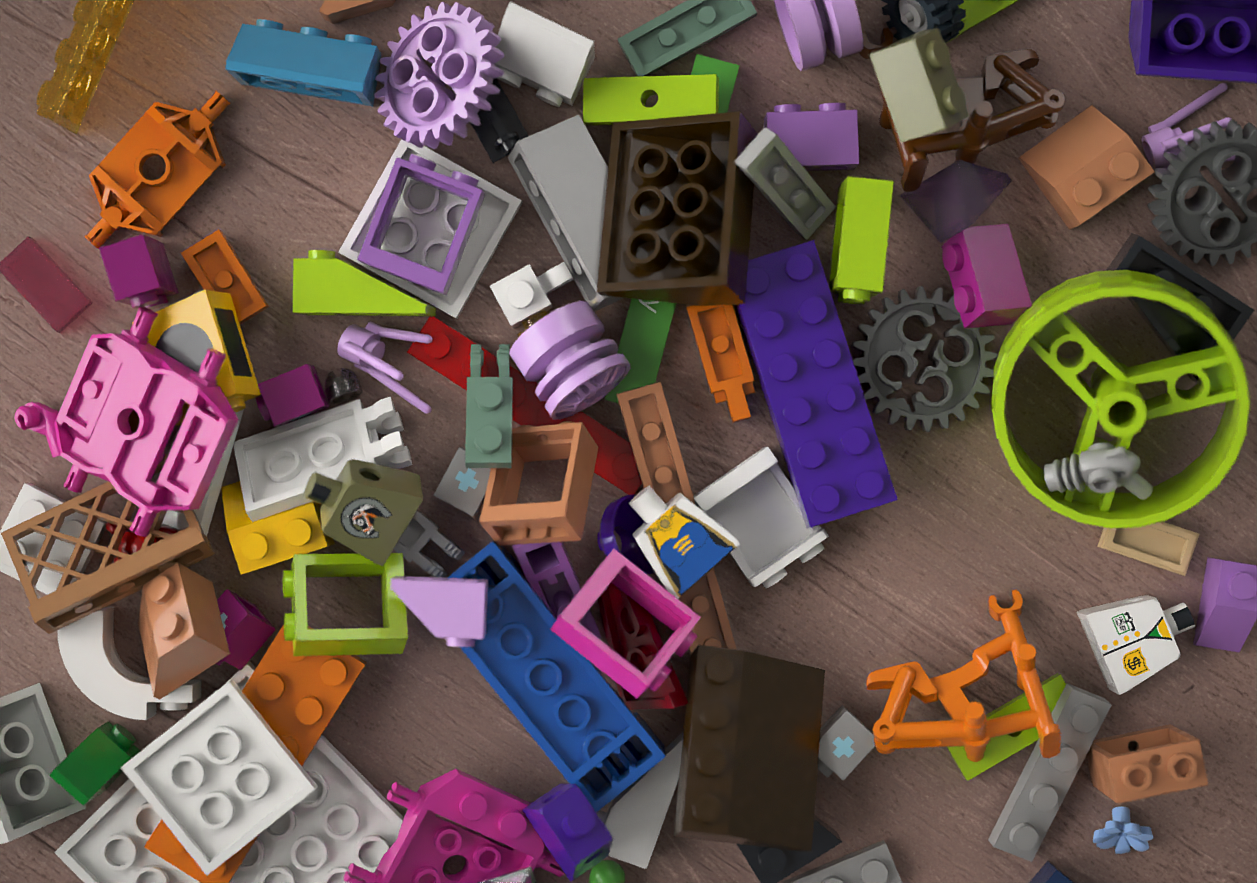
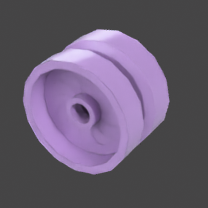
(813, 24)

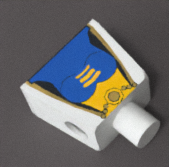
(679, 539)

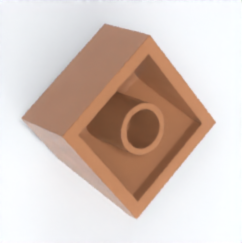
(1085, 166)
(179, 628)

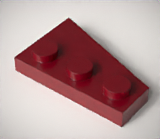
(636, 639)

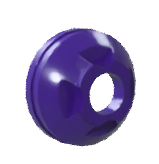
(624, 520)

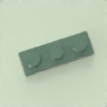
(682, 32)

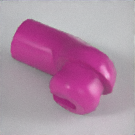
(41, 420)

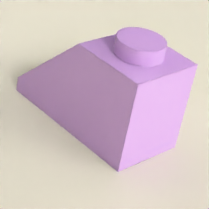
(447, 606)

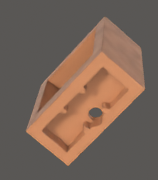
(541, 521)
(1161, 764)

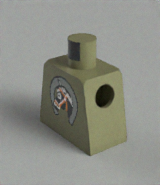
(366, 506)

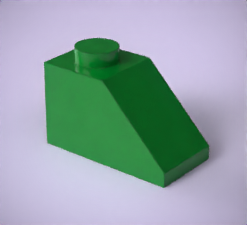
(96, 762)

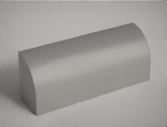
(568, 189)

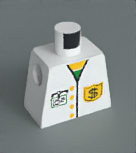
(1134, 638)

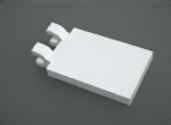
(282, 459)

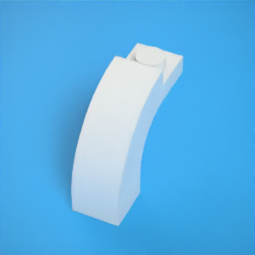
(103, 677)

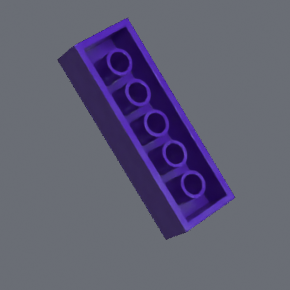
(812, 387)

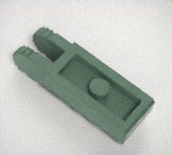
(489, 412)

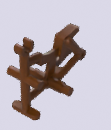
(979, 129)

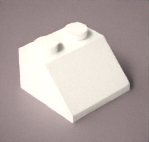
(543, 55)

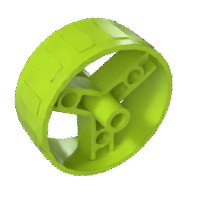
(1118, 401)

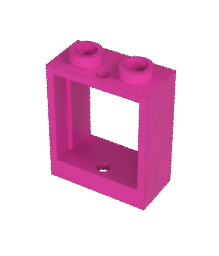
(648, 595)

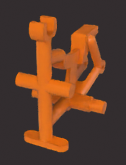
(968, 720)

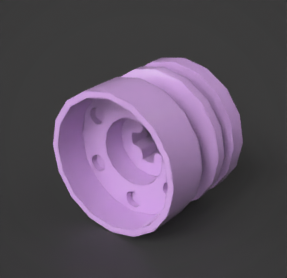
(569, 359)

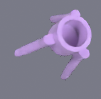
(1164, 139)
(366, 351)

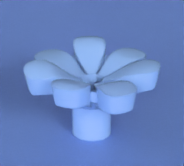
(1123, 833)

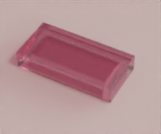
(44, 284)

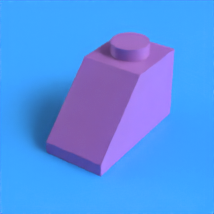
(1227, 605)

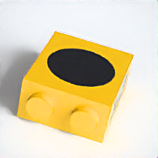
(202, 323)

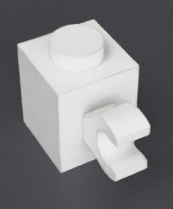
(525, 294)

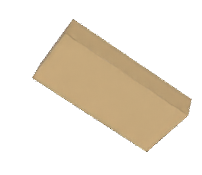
(1153, 544)

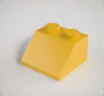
(273, 537)

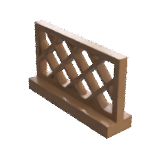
(111, 580)

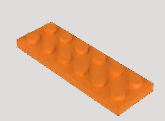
(298, 703)

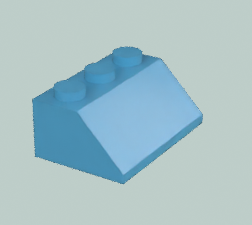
(305, 62)

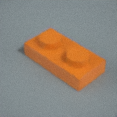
(221, 270)

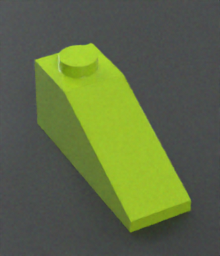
(342, 289)

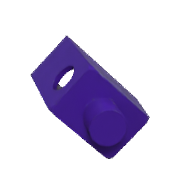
(570, 829)

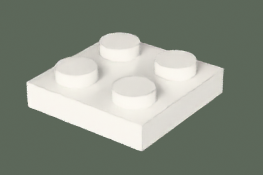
(29, 504)

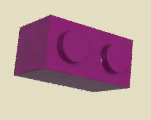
(139, 272)
(986, 276)

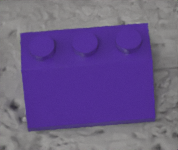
(1195, 39)

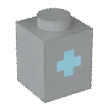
(463, 486)
(843, 744)

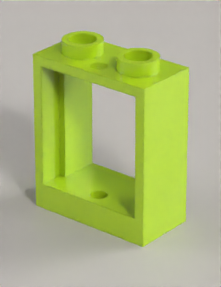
(860, 239)
(347, 641)

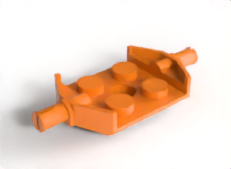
(190, 157)

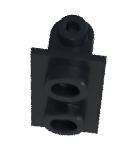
(500, 126)

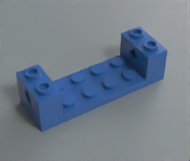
(556, 688)

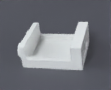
(764, 516)

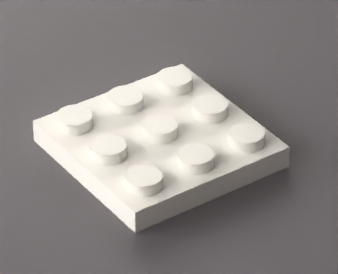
(426, 227)
(219, 777)

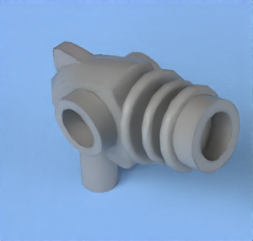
(1101, 469)

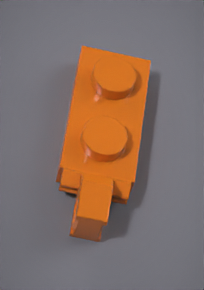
(723, 356)

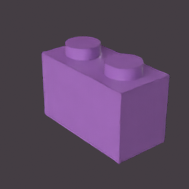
(818, 138)

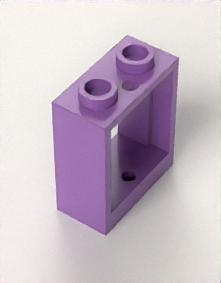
(422, 171)

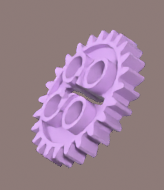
(462, 56)

